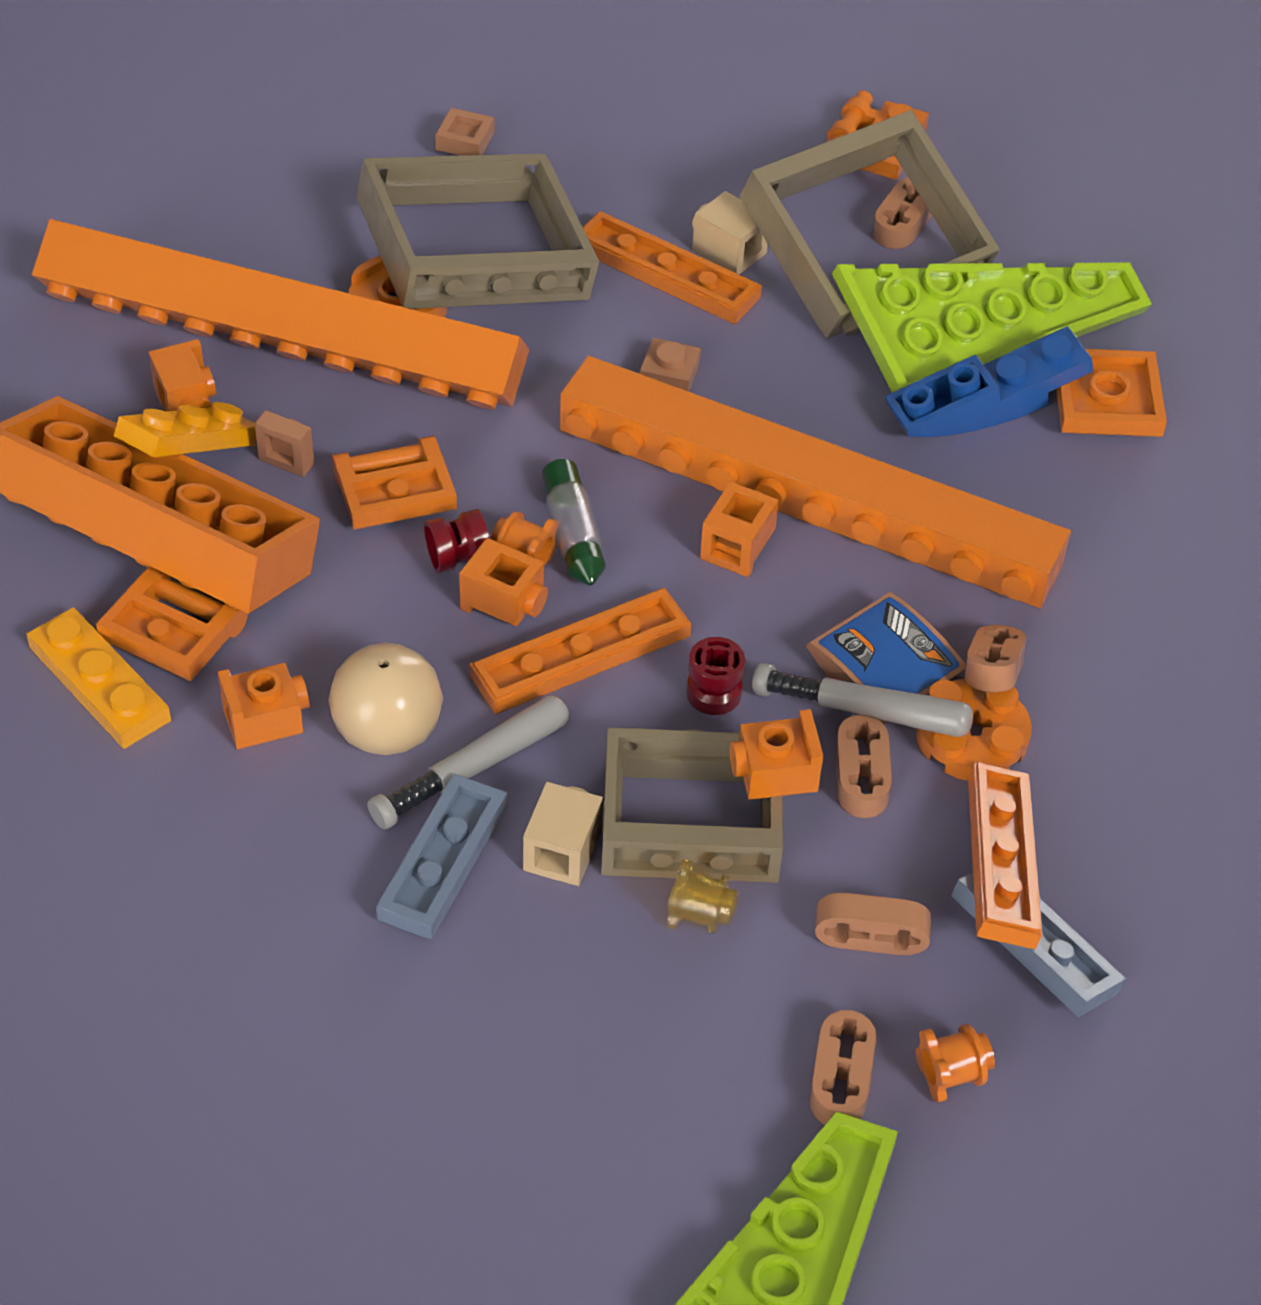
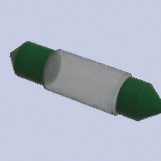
(577, 527)

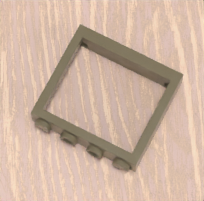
(922, 163)
(483, 278)

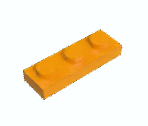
(186, 430)
(99, 677)

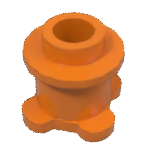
(527, 536)
(954, 1059)

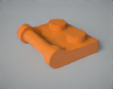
(394, 483)
(166, 634)

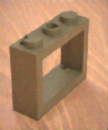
(660, 848)

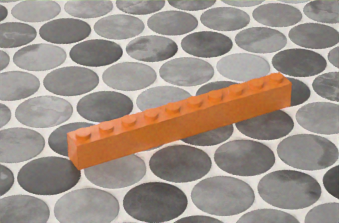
(281, 313)
(816, 481)

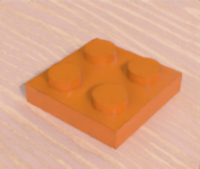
(1115, 398)

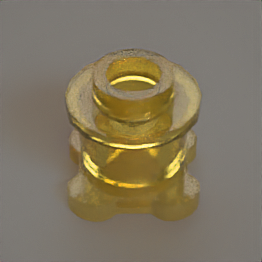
(701, 899)

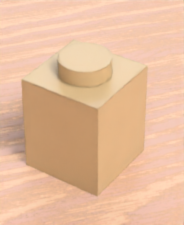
(727, 234)
(562, 833)

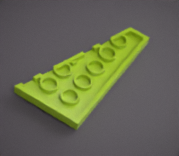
(951, 311)
(809, 1229)

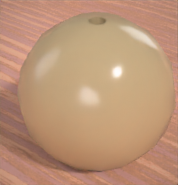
(385, 699)

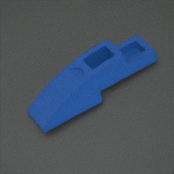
(986, 395)

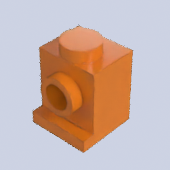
(181, 376)
(738, 528)
(503, 583)
(263, 704)
(778, 757)

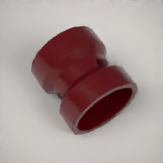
(455, 539)
(715, 675)

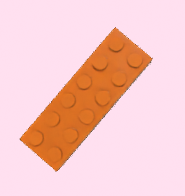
(155, 509)

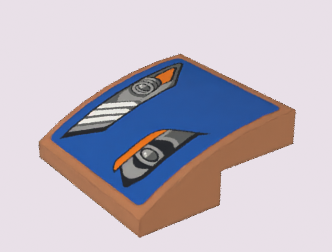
(887, 649)

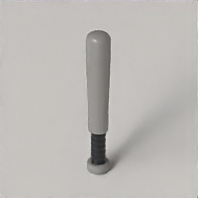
(891, 705)
(482, 753)

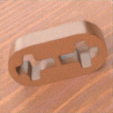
(897, 208)
(995, 658)
(852, 766)
(873, 924)
(831, 1066)

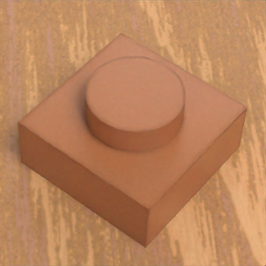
(464, 133)
(671, 363)
(284, 443)

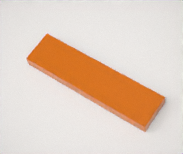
(671, 268)
(579, 650)
(1004, 856)

